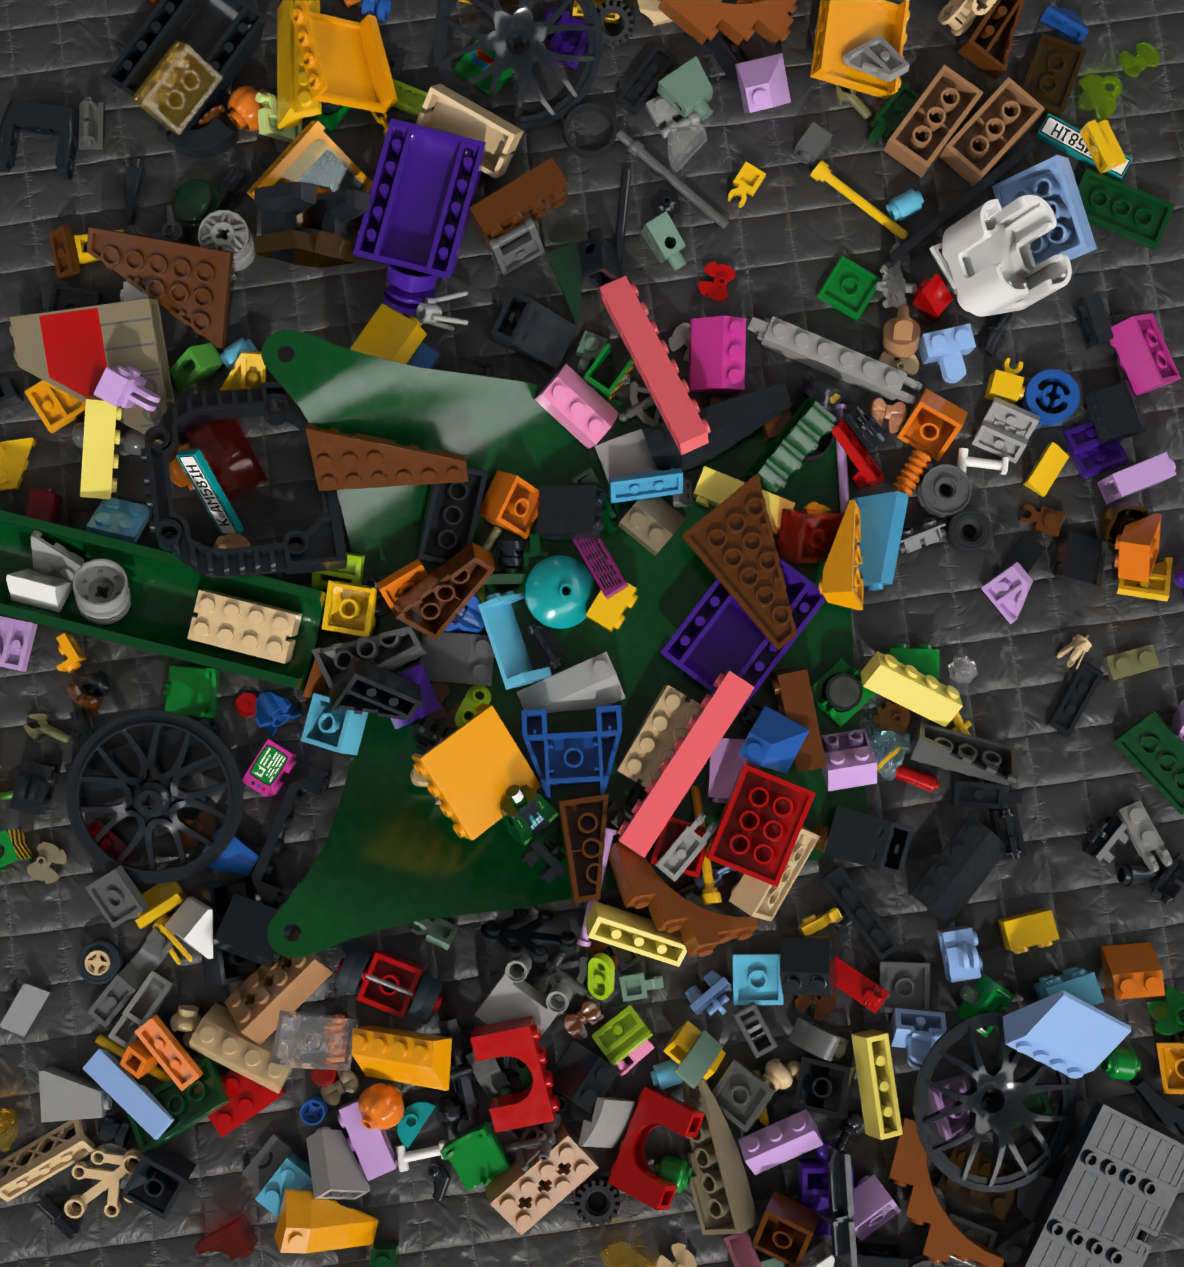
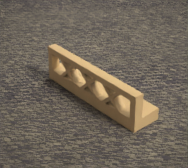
(44, 1165)

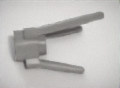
(431, 313)

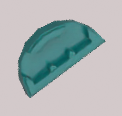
(413, 1120)

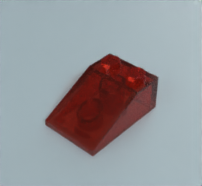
(807, 534)

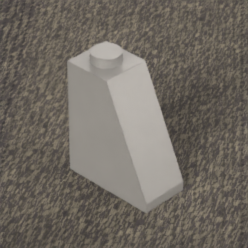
(70, 1096)
(334, 1166)

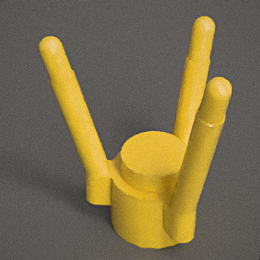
(169, 935)

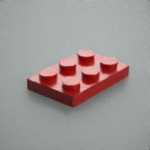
(246, 1101)

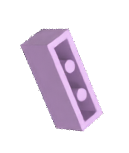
(780, 1142)
(372, 1146)

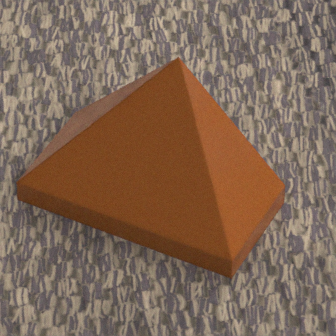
(316, 682)

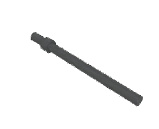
(637, 149)

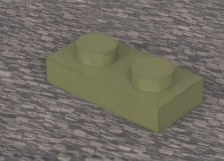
(1131, 662)

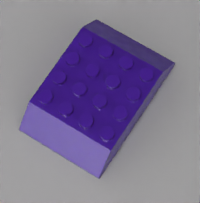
(421, 199)
(724, 639)

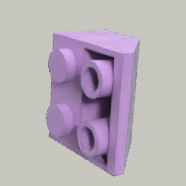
(848, 760)

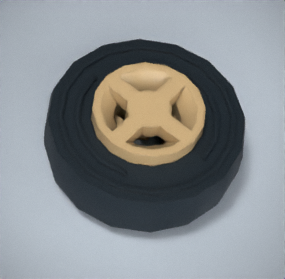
(90, 962)

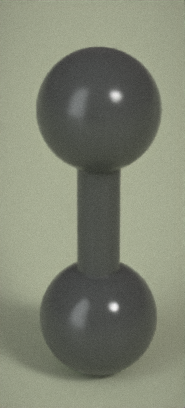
(132, 440)

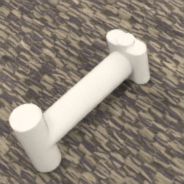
(964, 461)
(404, 1157)

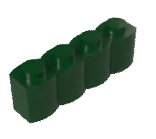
(792, 444)

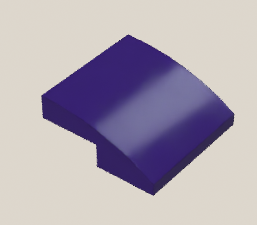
(566, 42)
(1089, 454)
(429, 700)

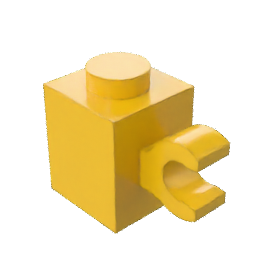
(1006, 383)

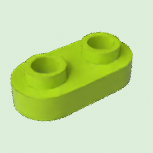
(470, 703)
(601, 976)

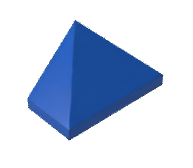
(1065, 22)

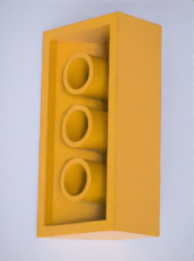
(403, 1056)

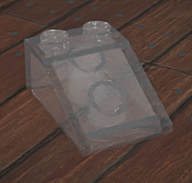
(313, 1041)

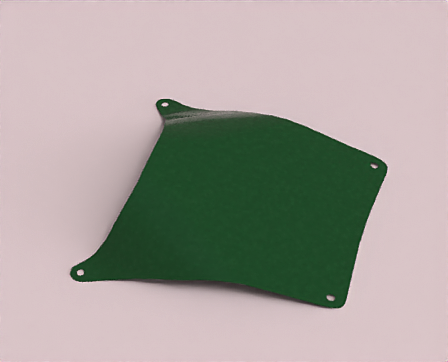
(390, 844)

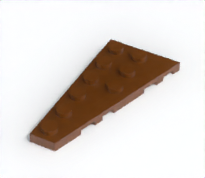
(373, 462)

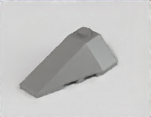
(576, 688)

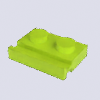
(622, 1035)

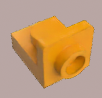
(70, 649)

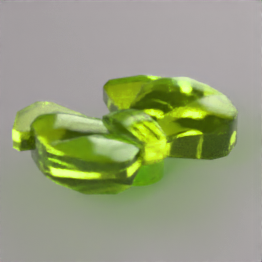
(1147, 57)

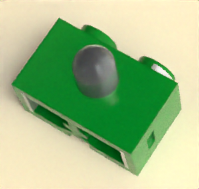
(983, 997)

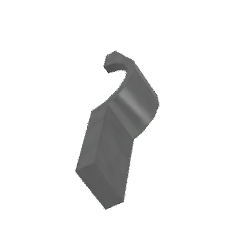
(130, 978)

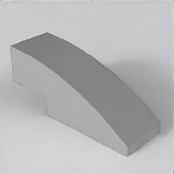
(140, 1009)

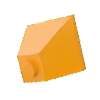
(1171, 1066)

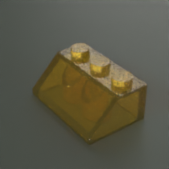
(177, 87)

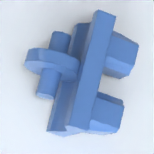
(701, 1001)

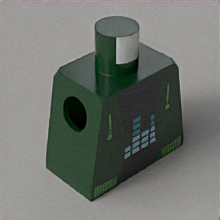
(526, 813)

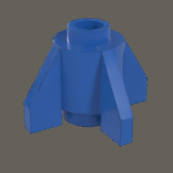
(469, 619)
(274, 710)

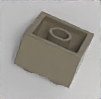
(651, 523)

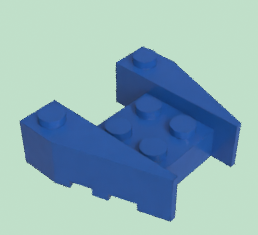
(575, 755)

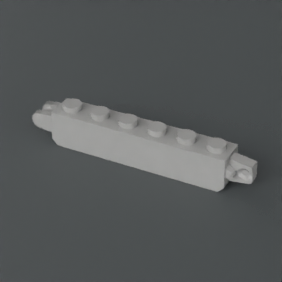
(834, 359)

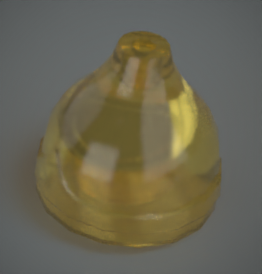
(8, 1128)

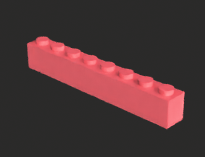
(654, 365)
(685, 763)

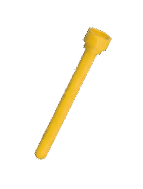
(823, 174)
(710, 893)

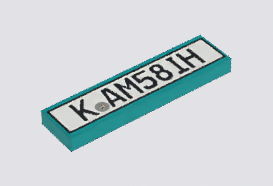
(1069, 140)
(210, 491)

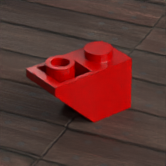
(932, 297)

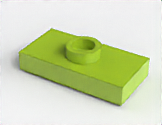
(409, 98)

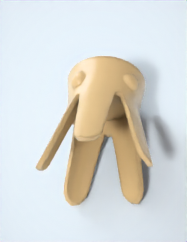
(1081, 646)

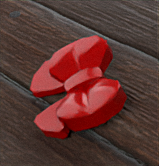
(717, 289)

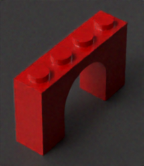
(520, 1040)
(631, 1170)

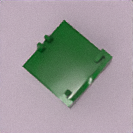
(192, 691)
(477, 1156)

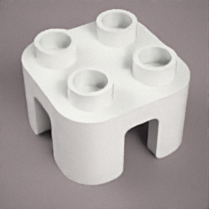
(994, 258)

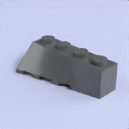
(386, 650)
(964, 754)

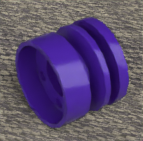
(407, 289)

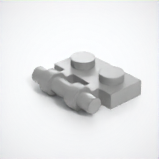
(663, 112)

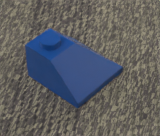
(774, 741)

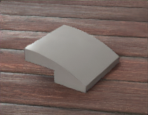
(1005, 429)
(626, 455)
(608, 1123)

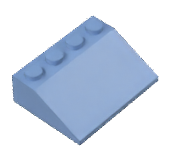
(1055, 184)
(1064, 1033)

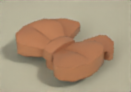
(894, 413)

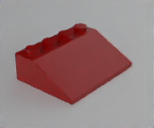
(760, 824)

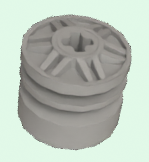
(239, 237)
(102, 591)

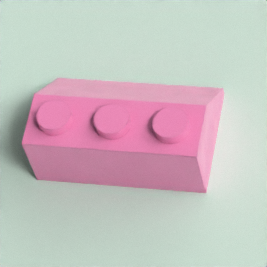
(577, 407)

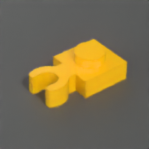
(747, 182)
(815, 923)

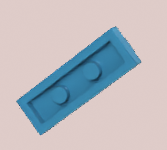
(645, 485)

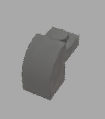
(818, 1040)

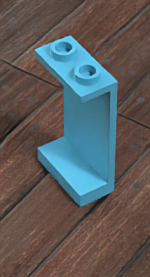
(508, 641)

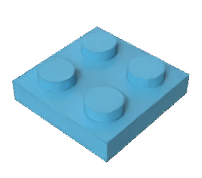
(119, 519)
(756, 979)

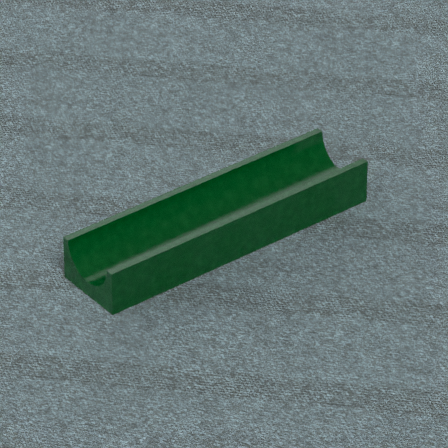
(161, 601)

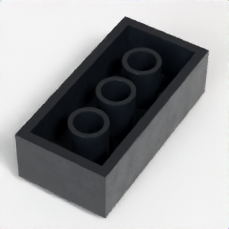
(450, 517)

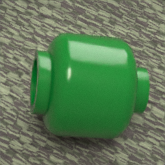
(1121, 1064)
(674, 1170)

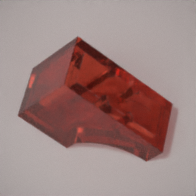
(232, 1239)

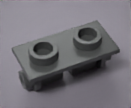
(91, 124)
(930, 530)

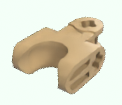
(963, 11)

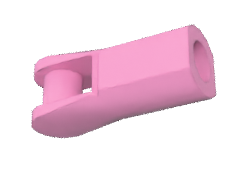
(636, 1056)

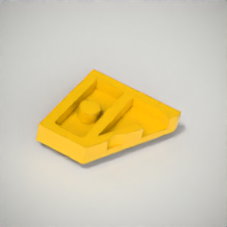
(246, 372)

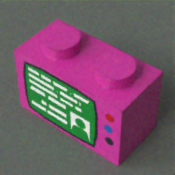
(269, 768)

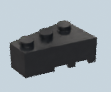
(375, 690)

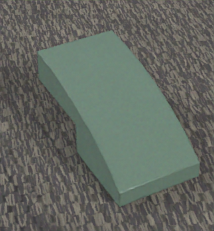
(698, 1059)

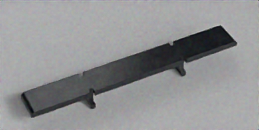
(841, 1208)

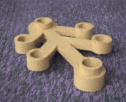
(108, 1179)

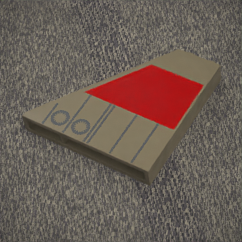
(79, 343)

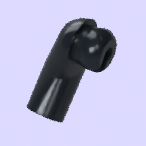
(441, 1178)

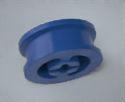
(1064, 395)

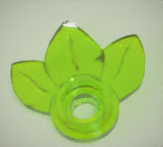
(1097, 96)

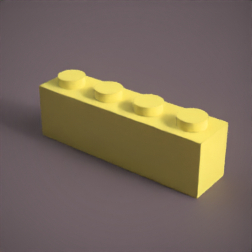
(98, 448)
(716, 487)
(911, 688)
(634, 934)
(877, 1084)

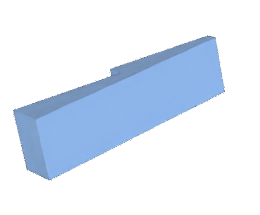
(128, 1093)

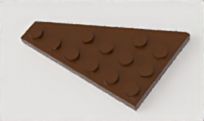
(182, 276)
(742, 555)

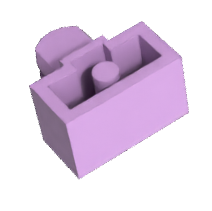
(125, 388)

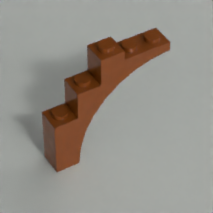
(737, 21)
(698, 927)
(923, 1206)

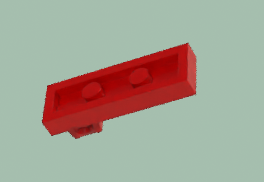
(868, 471)
(859, 986)

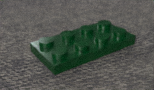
(1124, 209)
(1158, 755)
(186, 1106)

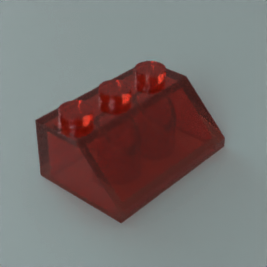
(228, 456)

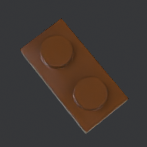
(64, 252)

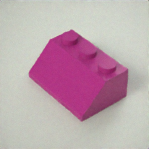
(1143, 353)
(717, 355)

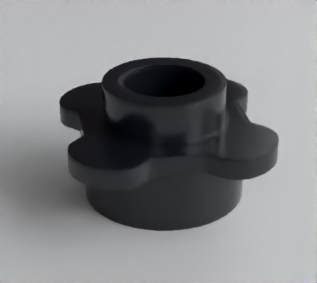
(397, 64)

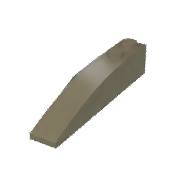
(718, 1173)

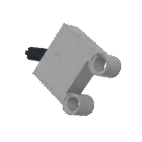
(516, 999)

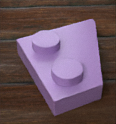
(1009, 591)
(16, 643)

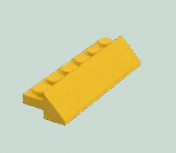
(293, 93)

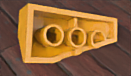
(841, 574)
(320, 1224)

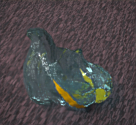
(889, 752)

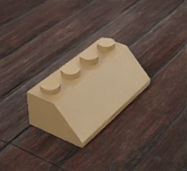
(763, 899)
(224, 1043)

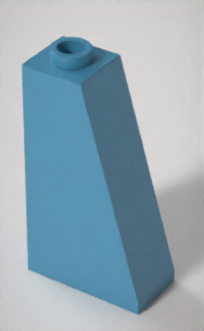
(880, 536)

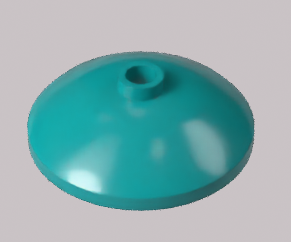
(545, 595)

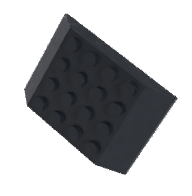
(217, 30)

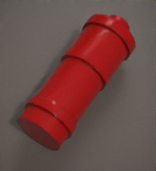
(917, 778)

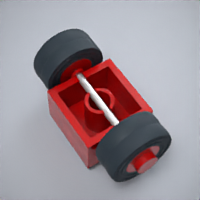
(389, 983)

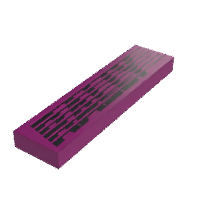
(601, 566)

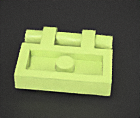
(268, 119)

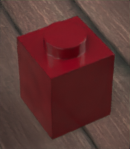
(44, 505)

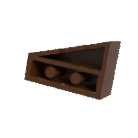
(992, 37)

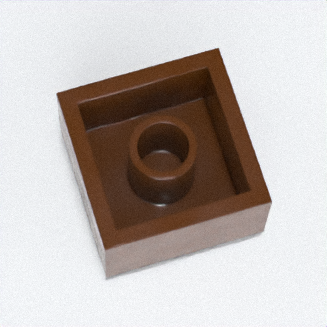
(785, 1230)

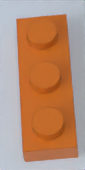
(168, 1052)

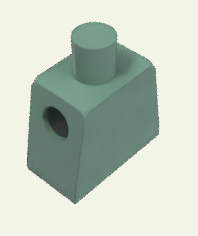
(688, 90)
(662, 231)

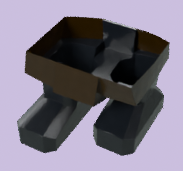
(325, 233)

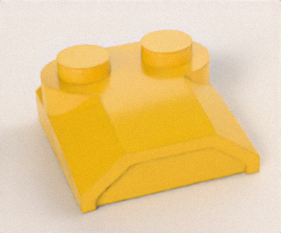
(350, 608)

